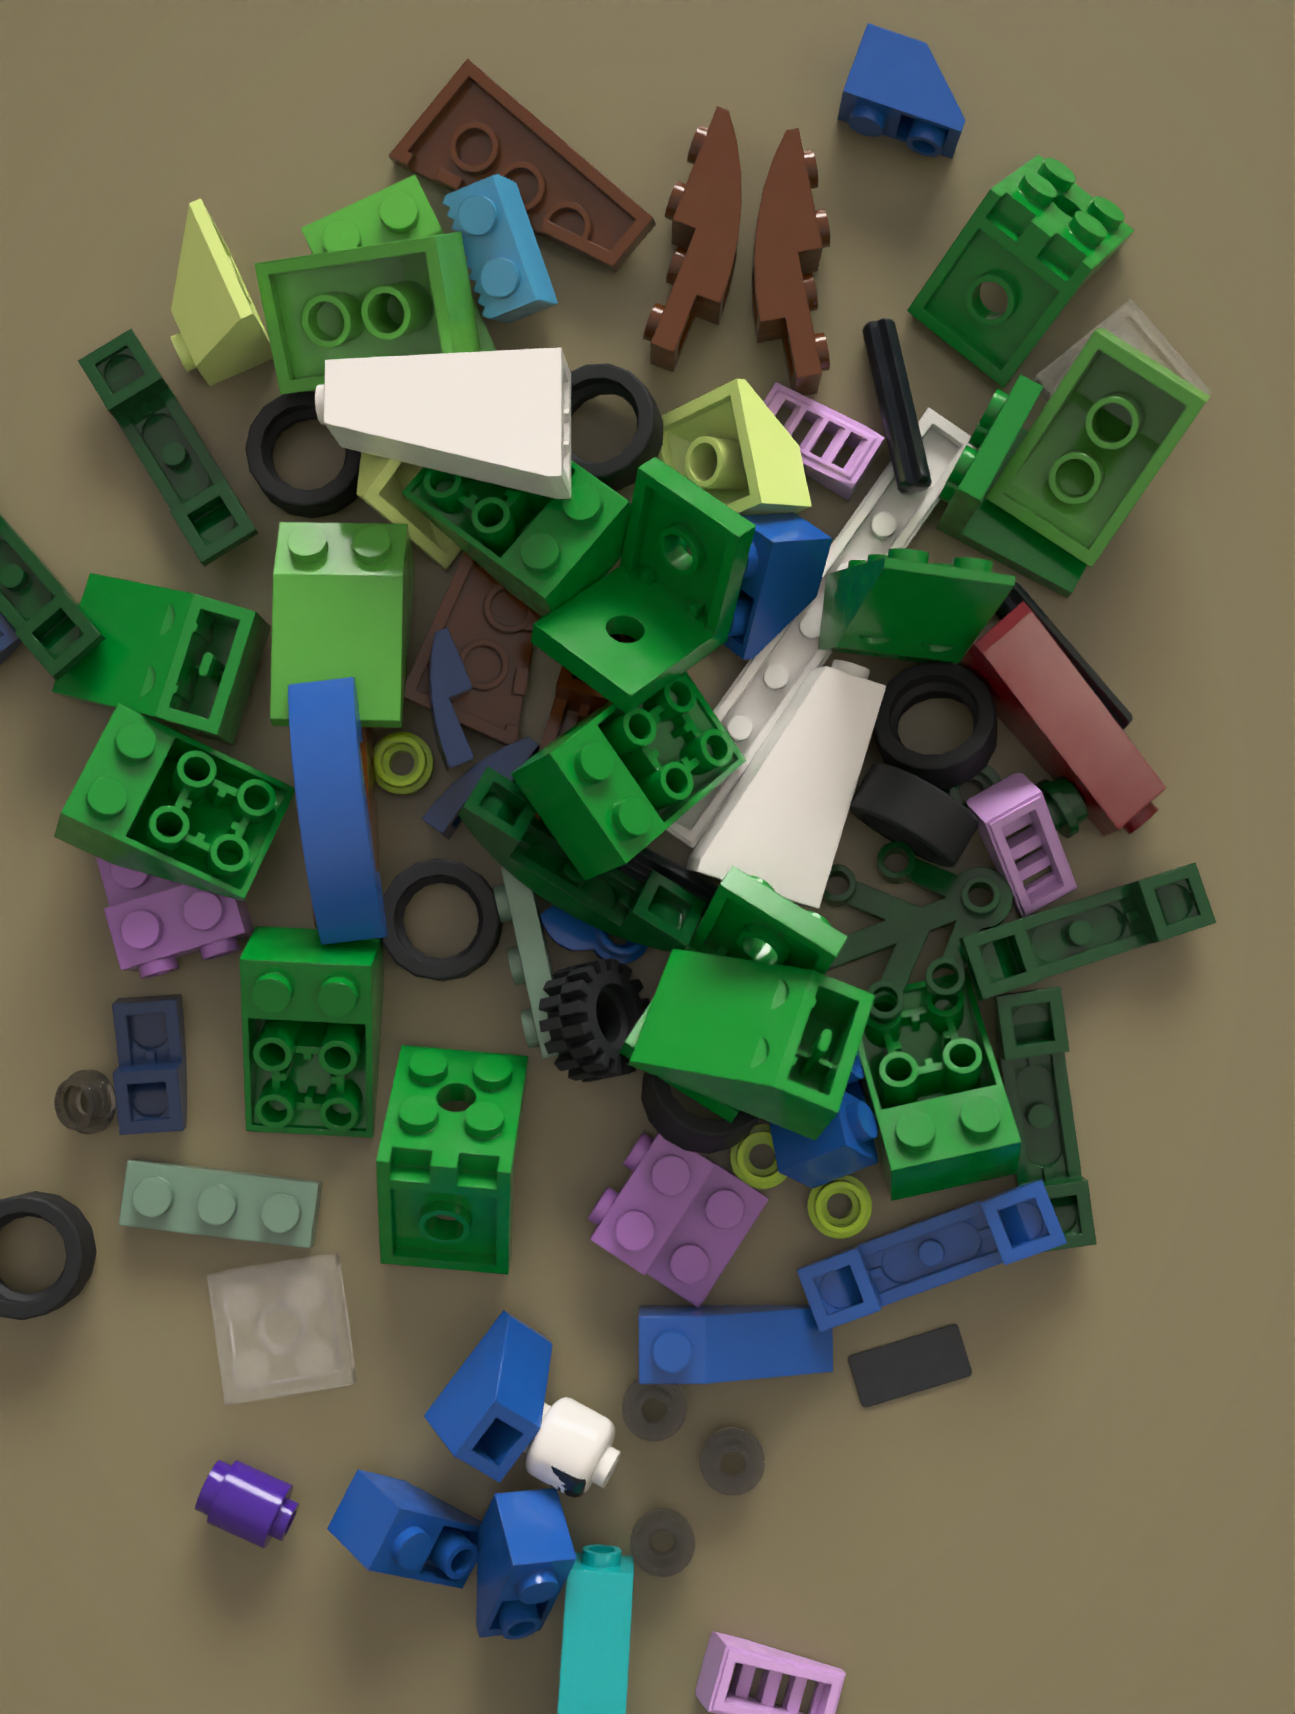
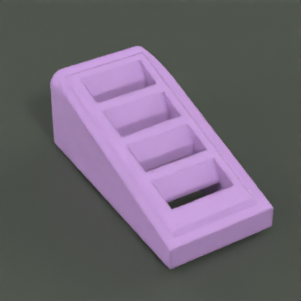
(844, 429)
(1002, 812)
(727, 1650)

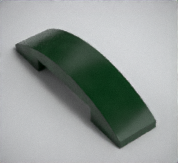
(169, 447)
(41, 607)
(645, 913)
(1086, 931)
(1035, 1078)

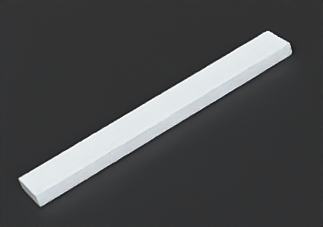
(775, 674)

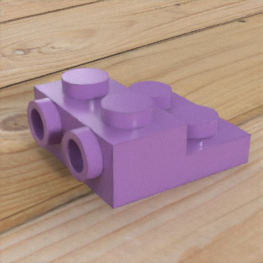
(166, 920)
(676, 1216)

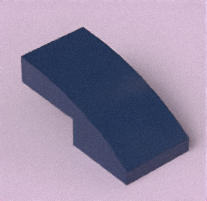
(447, 683)
(444, 812)
(152, 1064)

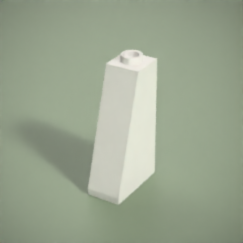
(458, 413)
(798, 788)

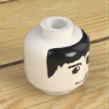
(572, 1448)

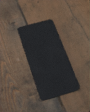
(910, 1365)

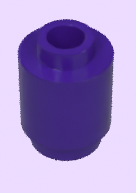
(247, 1503)

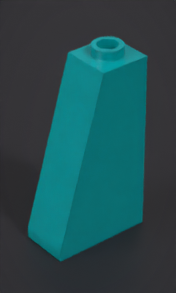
(596, 1632)

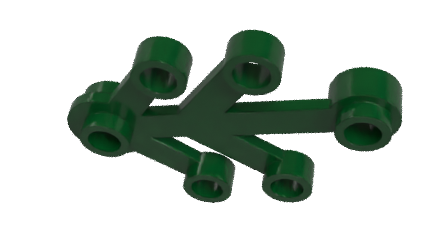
(909, 925)

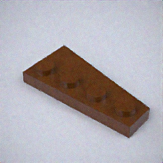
(483, 131)
(494, 645)

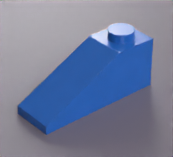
(730, 1343)

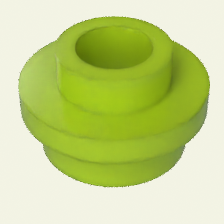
(397, 744)
(740, 1162)
(850, 1223)

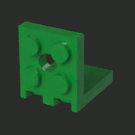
(1036, 241)
(985, 525)
(658, 595)
(761, 926)
(450, 1160)

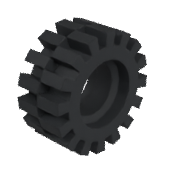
(591, 1017)

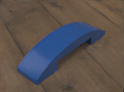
(334, 810)
(930, 1254)

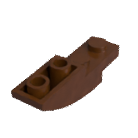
(706, 231)
(784, 255)

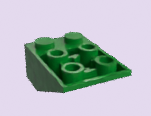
(528, 541)
(910, 608)
(168, 656)
(628, 776)
(173, 807)
(310, 1032)
(755, 1036)
(936, 1093)

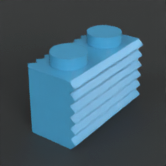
(501, 249)

